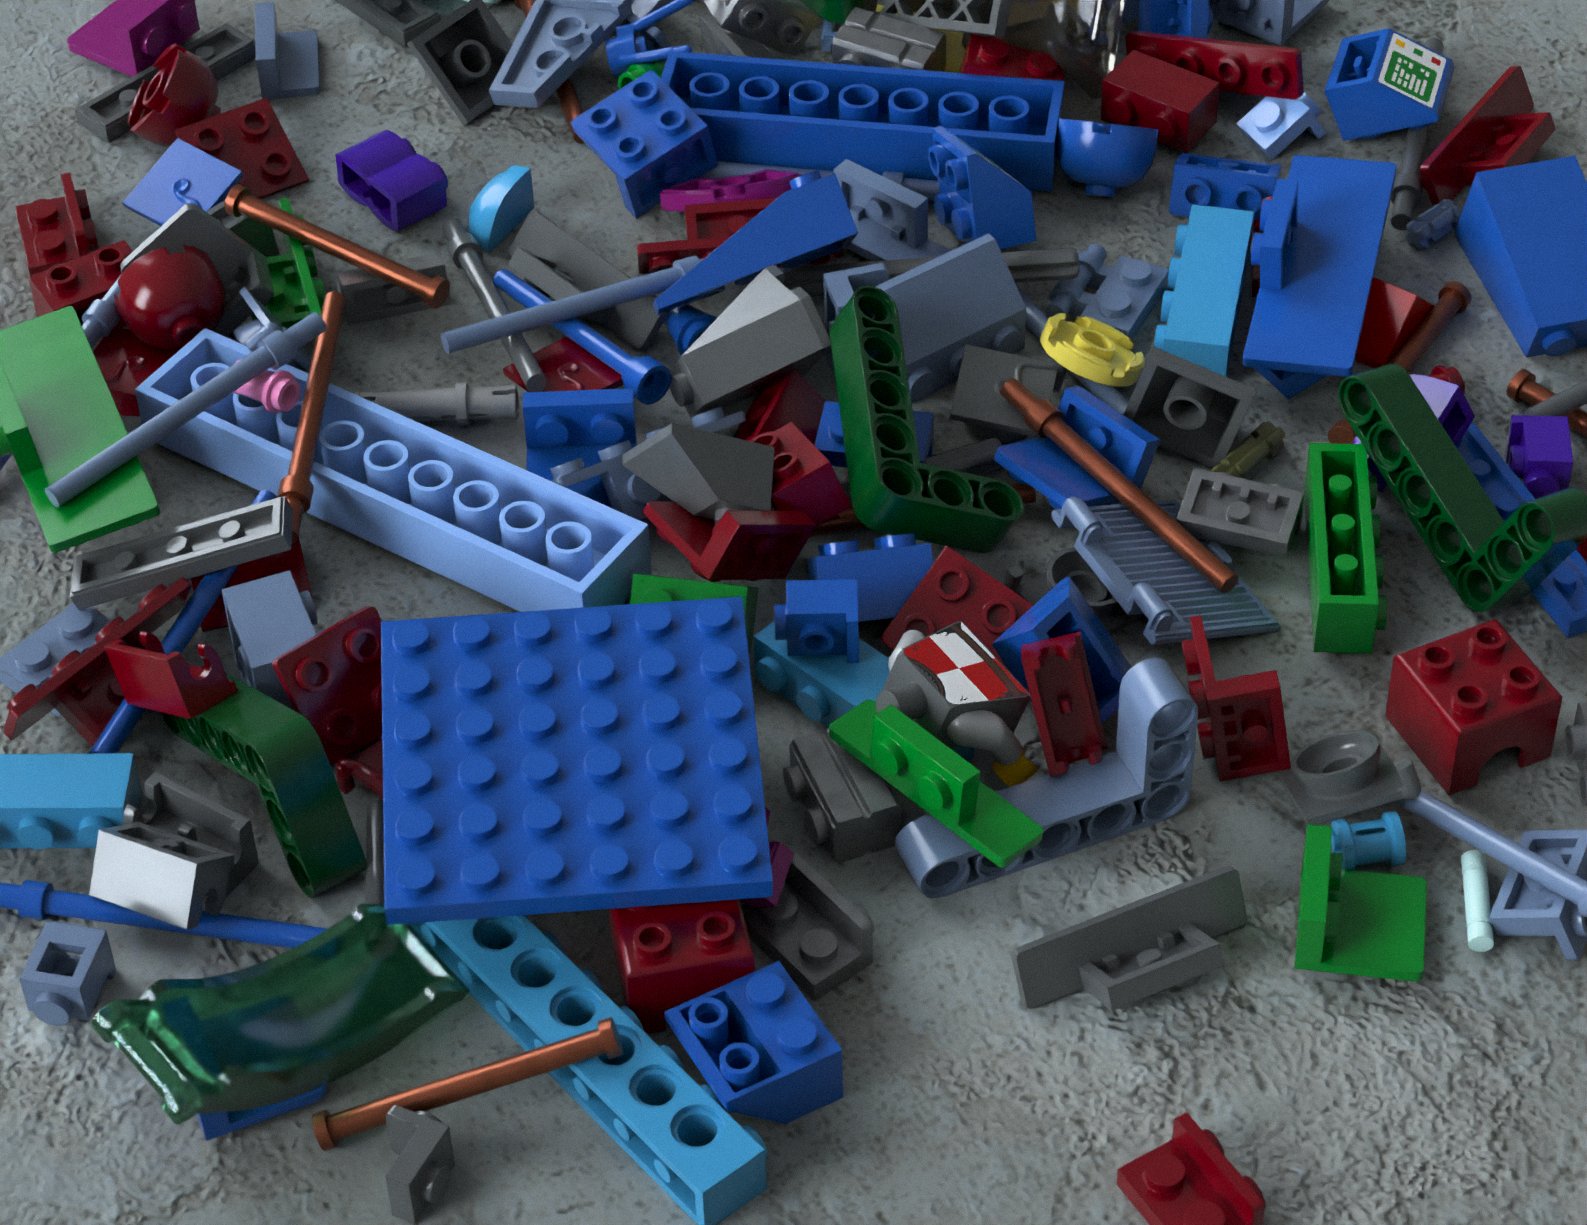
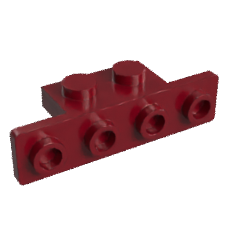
(1236, 65)
(1490, 137)
(706, 229)
(85, 684)

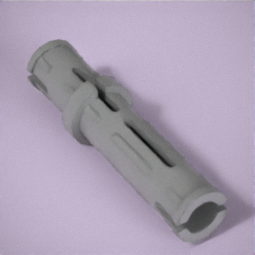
(450, 404)

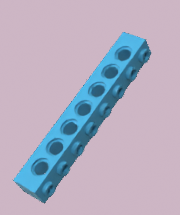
(637, 1097)

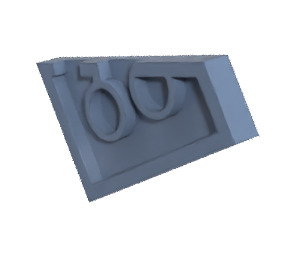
(552, 46)

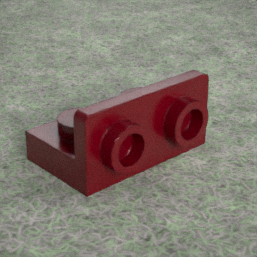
(54, 228)
(1191, 1182)

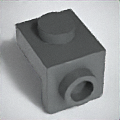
(423, 1164)

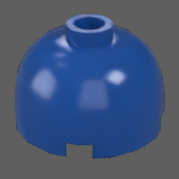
(1104, 154)

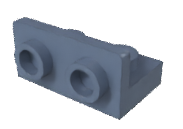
(1534, 910)

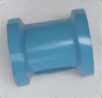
(1369, 841)

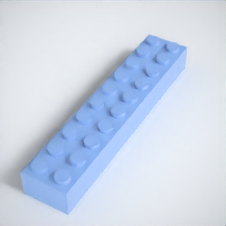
(411, 489)

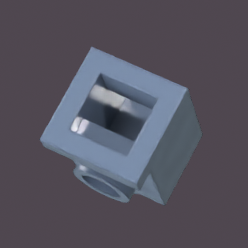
(66, 984)

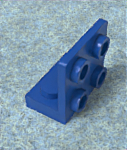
(647, 140)
(574, 426)

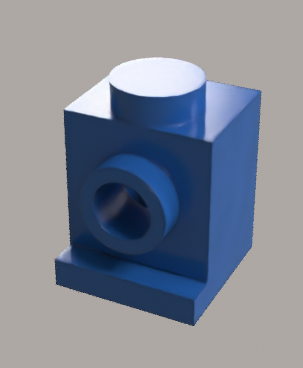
(820, 618)

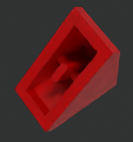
(1389, 322)

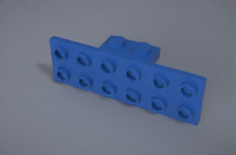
(1317, 264)

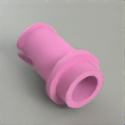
(274, 389)

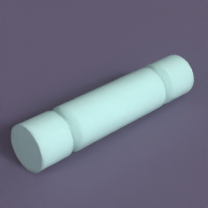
(1477, 901)

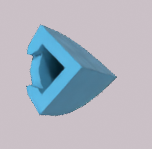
(501, 206)

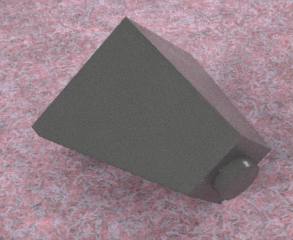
(750, 346)

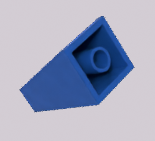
(1530, 250)

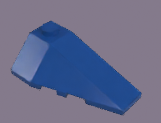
(790, 231)

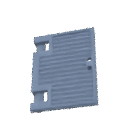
(1155, 579)

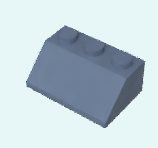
(956, 303)

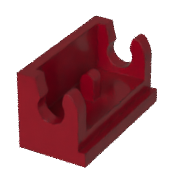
(168, 681)
(1064, 701)

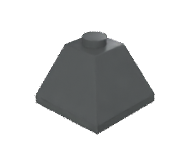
(464, 57)
(1189, 407)
(705, 470)

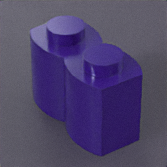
(392, 179)

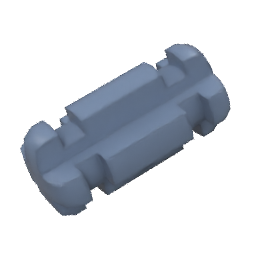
(1433, 224)

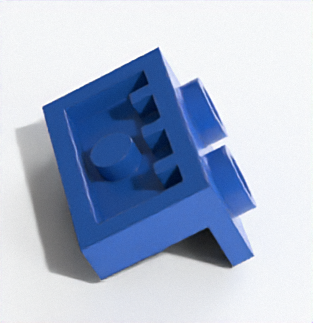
(1221, 183)

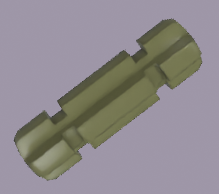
(1252, 452)

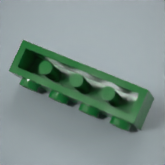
(1342, 549)

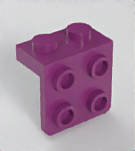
(135, 33)

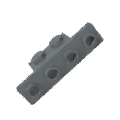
(566, 267)
(1135, 947)

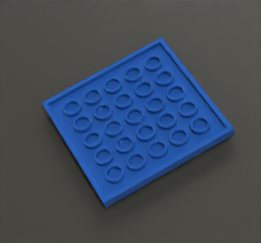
(570, 761)

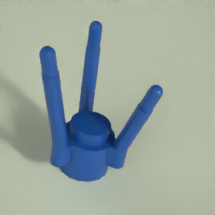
(629, 50)

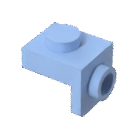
(1279, 122)

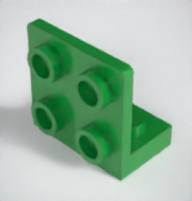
(1357, 918)

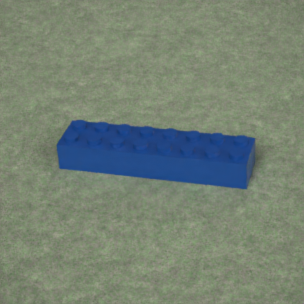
(867, 114)

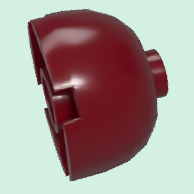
(174, 98)
(171, 297)

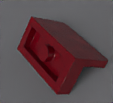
(780, 403)

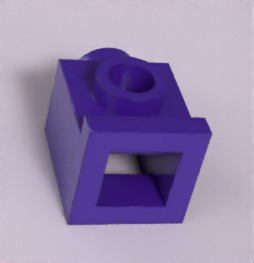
(1540, 453)

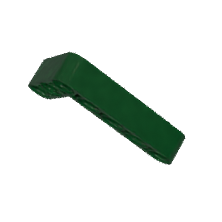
(881, 447)
(1477, 550)
(294, 778)

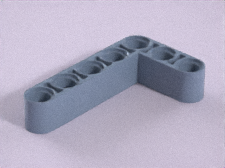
(1088, 804)

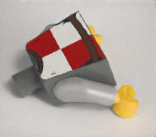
(960, 696)

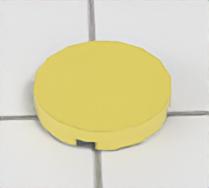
(1092, 350)

